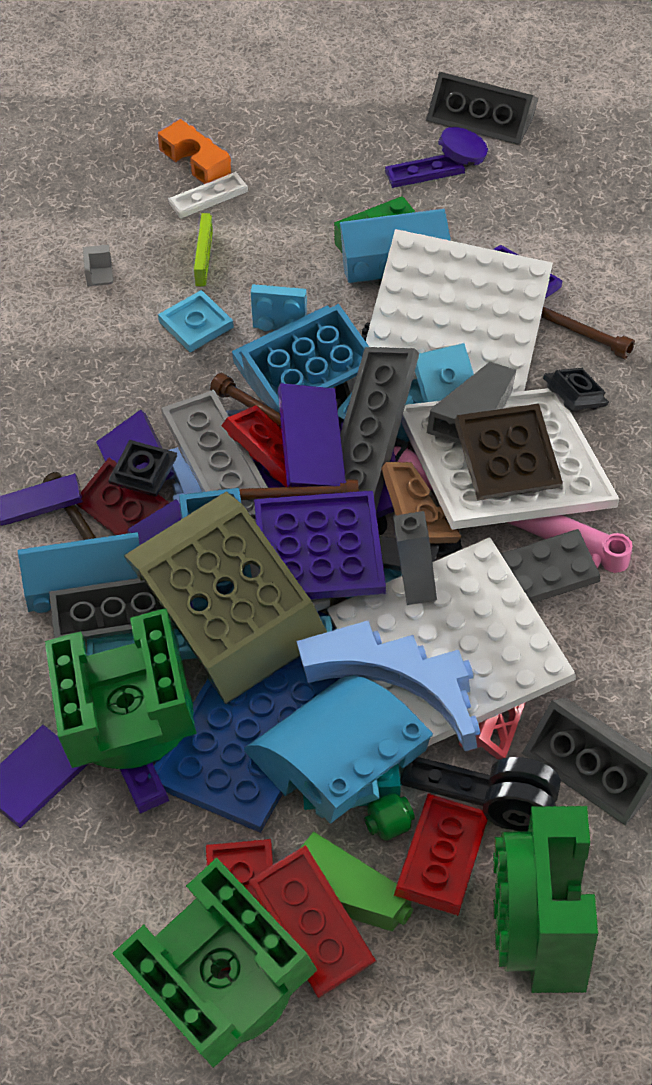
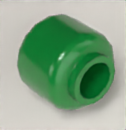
(389, 816)

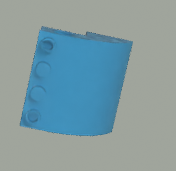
(340, 744)

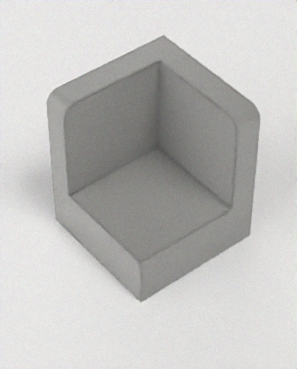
(98, 265)

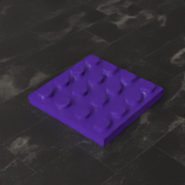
(326, 542)

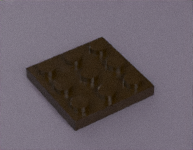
(508, 451)

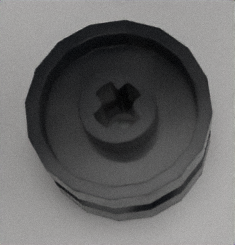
(515, 788)

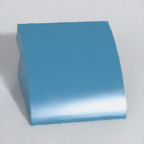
(311, 351)

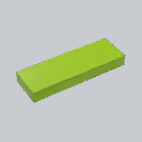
(203, 249)

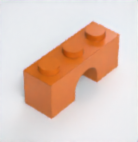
(207, 159)

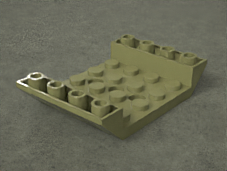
(239, 633)

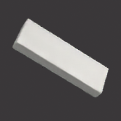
(208, 195)

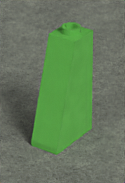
(361, 889)

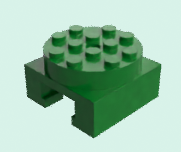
(99, 689)
(531, 930)
(212, 933)

